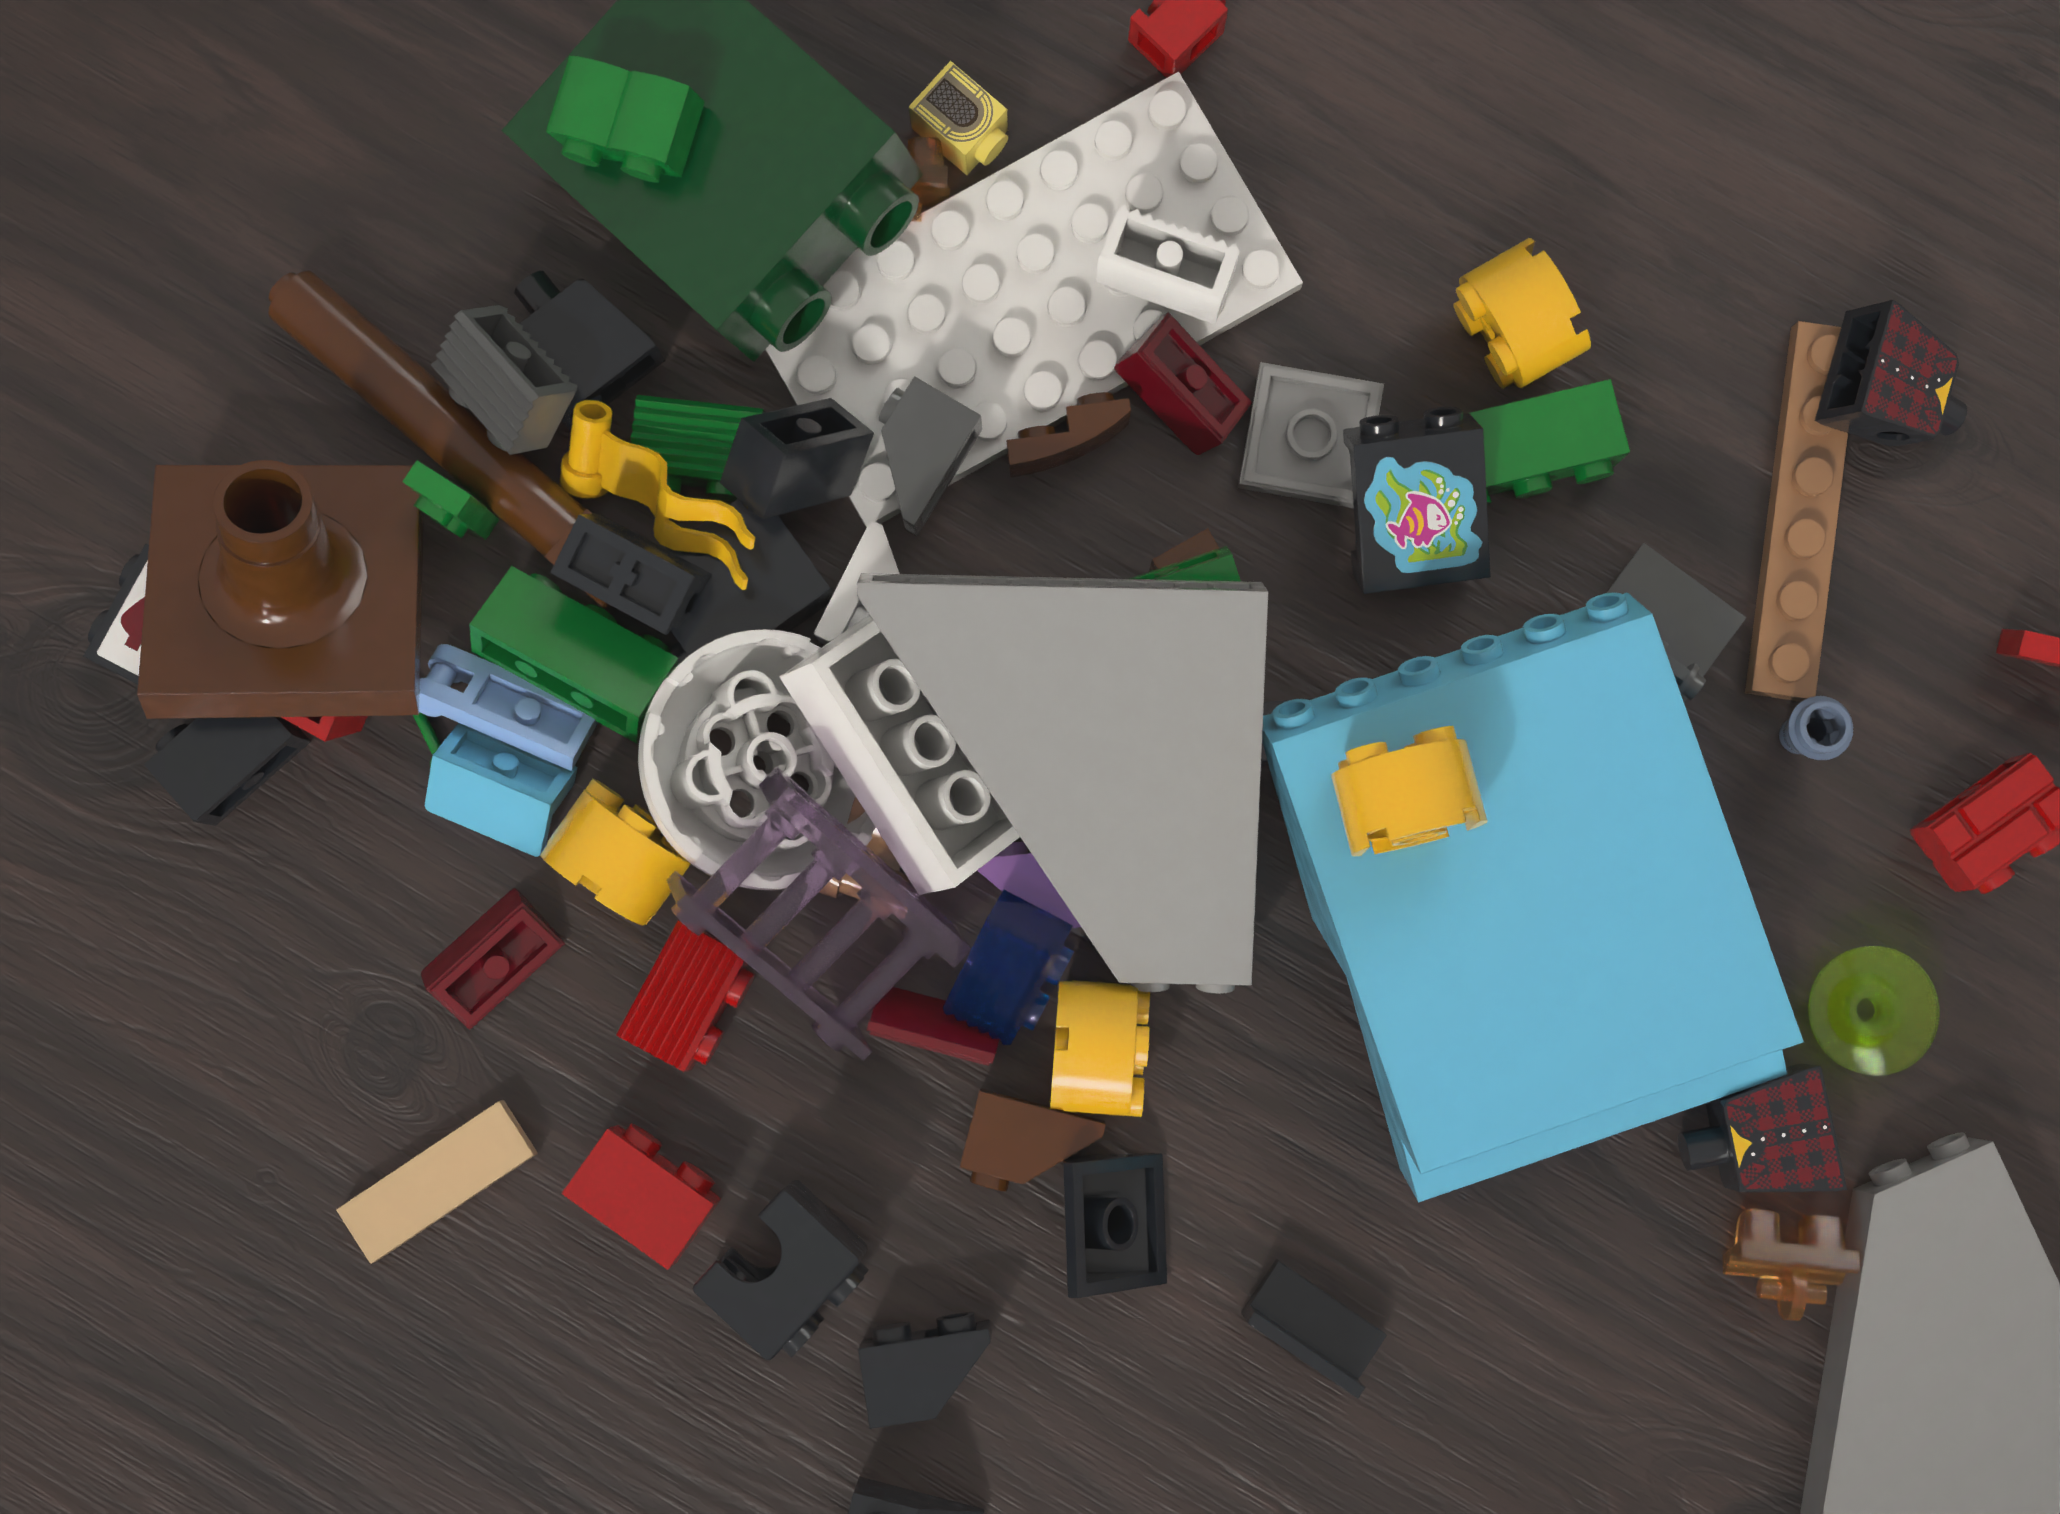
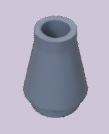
(1828, 724)

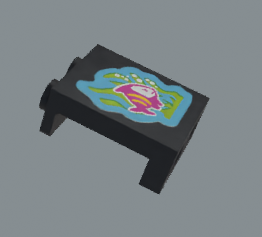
(1418, 500)

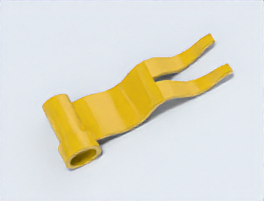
(606, 463)

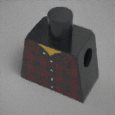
(1890, 379)
(1770, 1137)

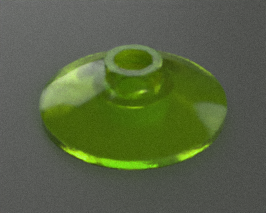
(1903, 1017)

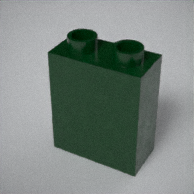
(775, 181)

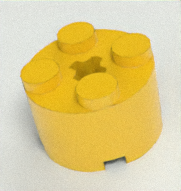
(1522, 314)
(1407, 793)
(614, 853)
(1100, 1048)

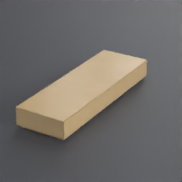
(436, 1181)

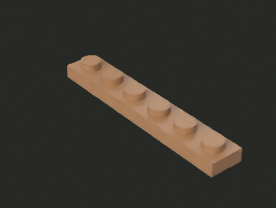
(1798, 527)

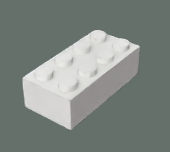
(899, 759)

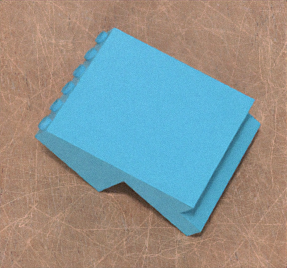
(1575, 949)

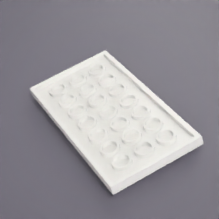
(1002, 286)

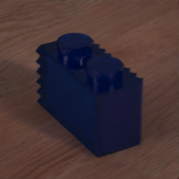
(1008, 966)

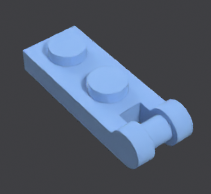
(504, 707)

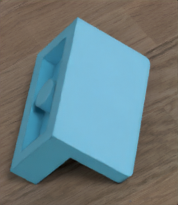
(496, 789)

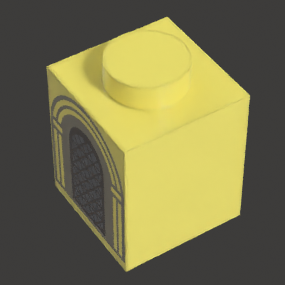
(961, 117)

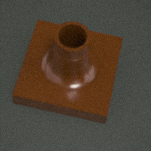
(282, 592)

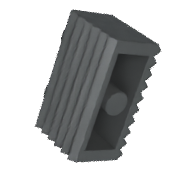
(504, 379)

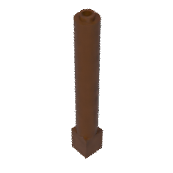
(425, 412)

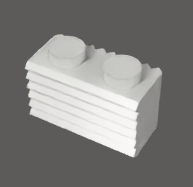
(1166, 264)

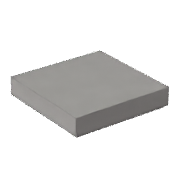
(1298, 433)

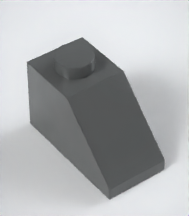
(925, 446)

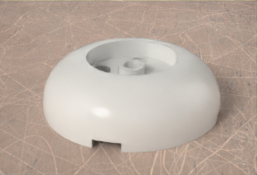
(690, 785)

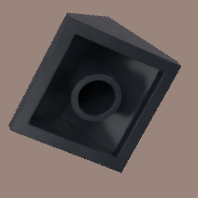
(1114, 1223)

